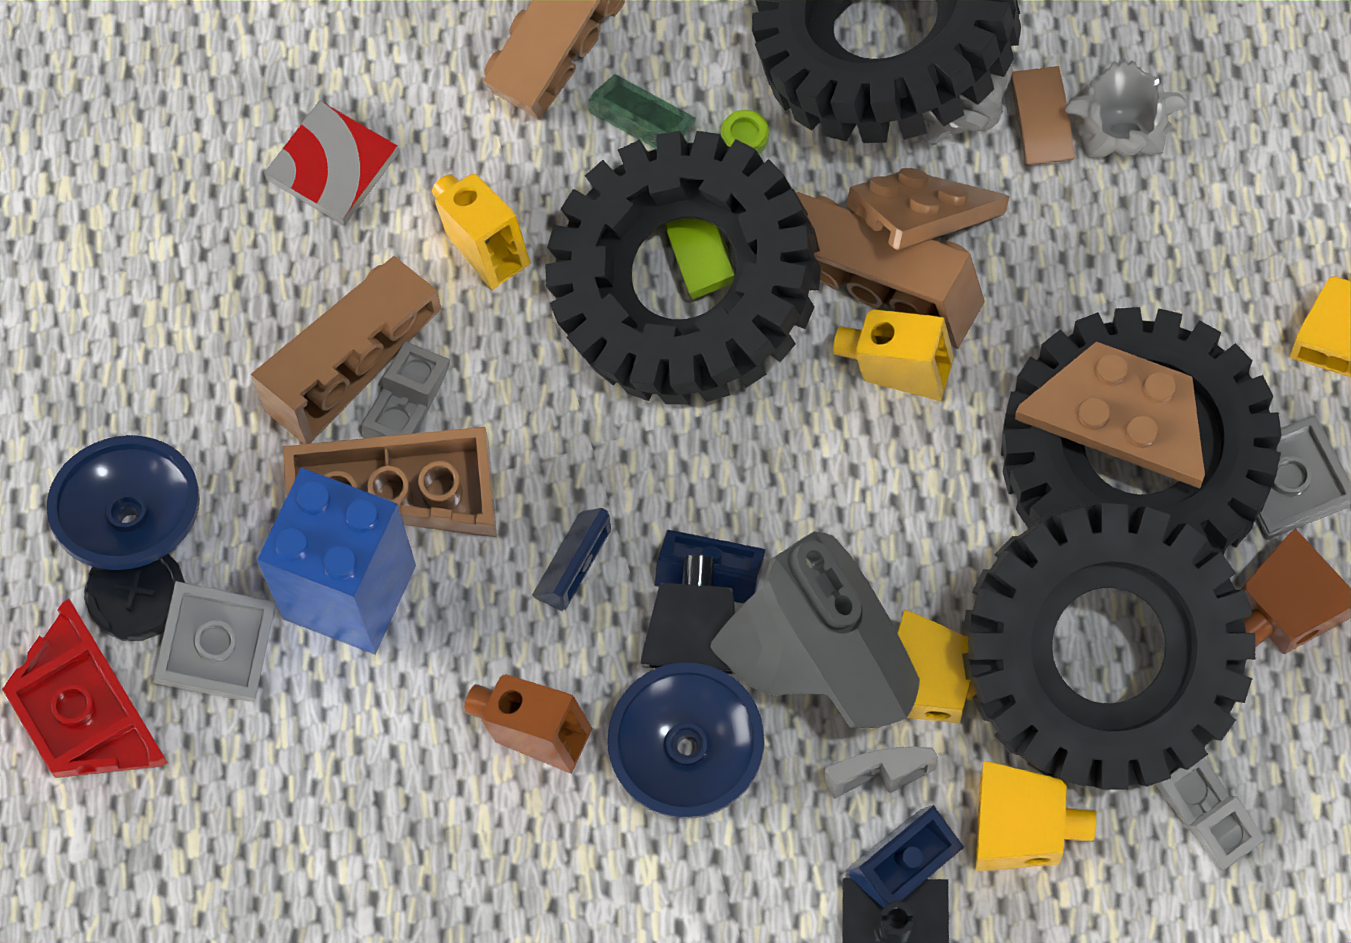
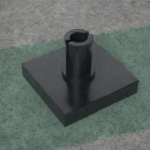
(915, 919)

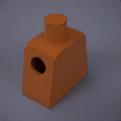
(1295, 596)
(532, 720)

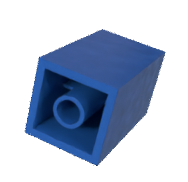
(337, 560)

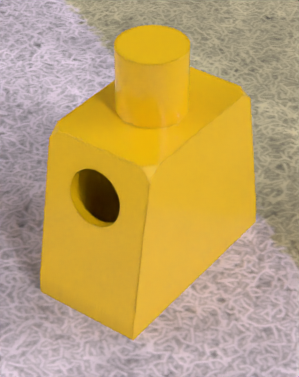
(472, 215)
(1326, 331)
(900, 351)
(940, 666)
(1025, 819)

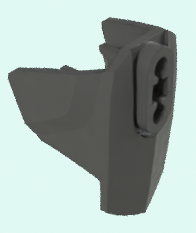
(821, 636)

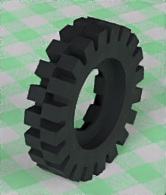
(846, 90)
(667, 184)
(1233, 421)
(1015, 662)

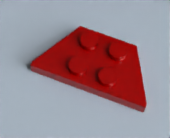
(78, 705)

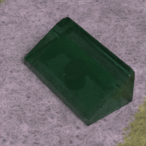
(637, 110)

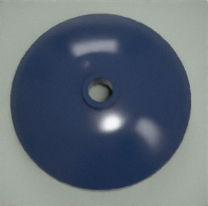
(121, 480)
(678, 705)

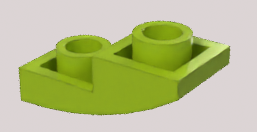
(701, 255)

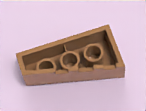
(541, 48)
(914, 280)
(344, 349)
(433, 476)

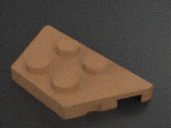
(922, 205)
(1124, 411)

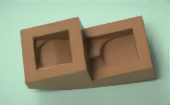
(1042, 115)

